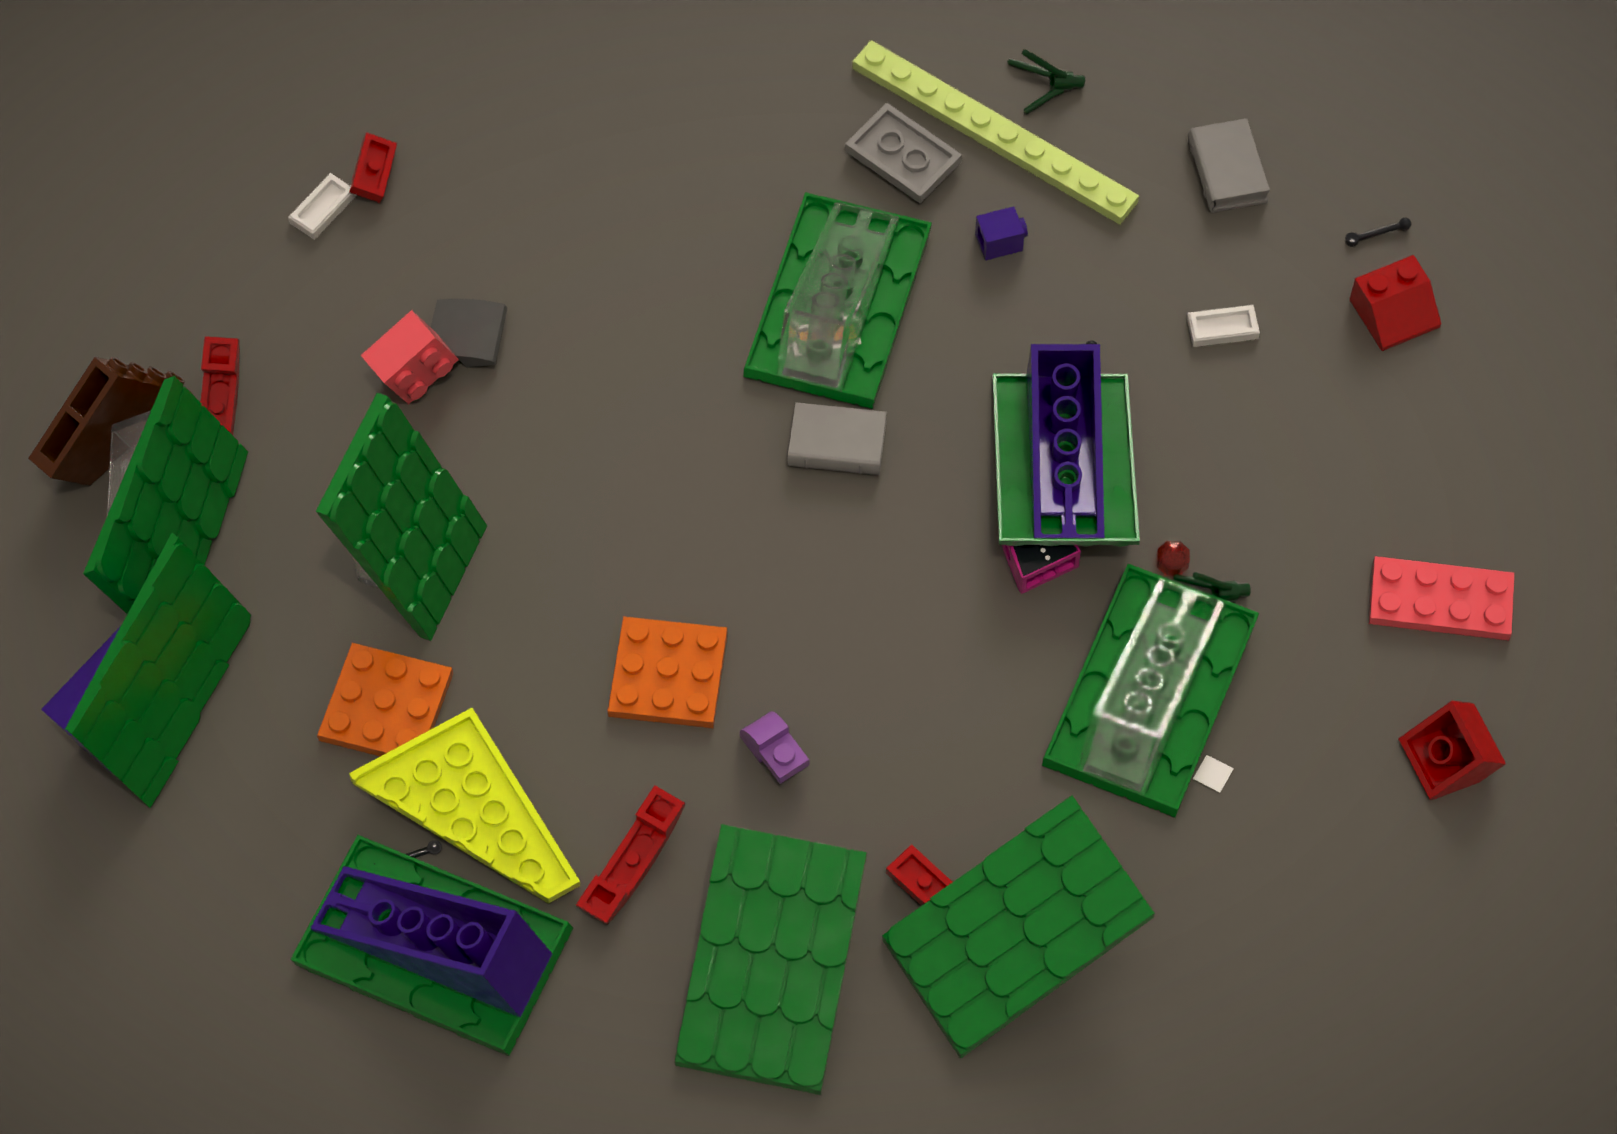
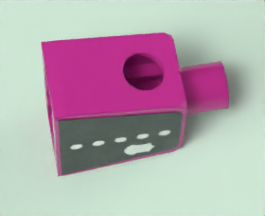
(1039, 563)

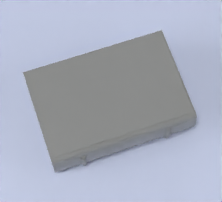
(1228, 165)
(837, 438)

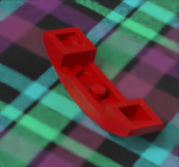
(221, 378)
(633, 857)

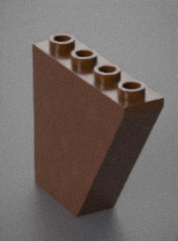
(80, 435)

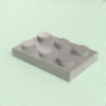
(903, 152)

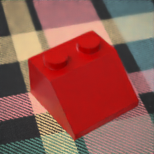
(1396, 302)
(1451, 749)

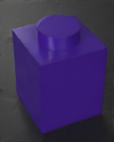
(1000, 233)

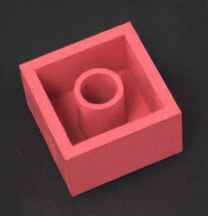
(410, 357)

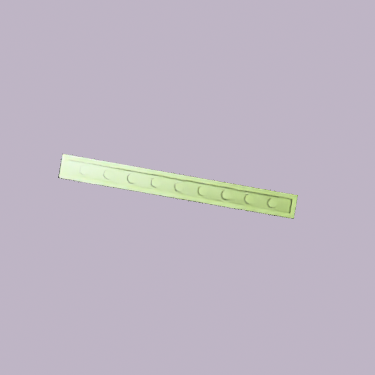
(996, 132)

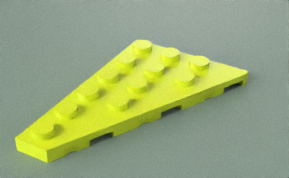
(468, 796)

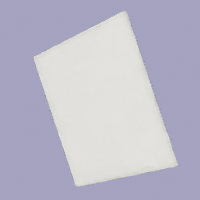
(1213, 773)

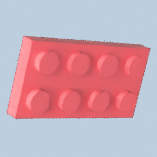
(1441, 598)

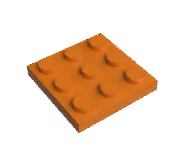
(668, 672)
(383, 700)

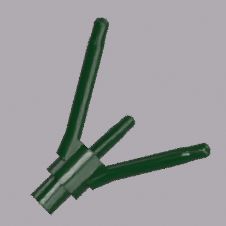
(1059, 79)
(1225, 590)

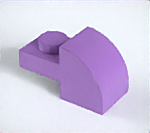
(771, 743)

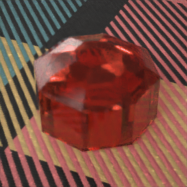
(1173, 558)

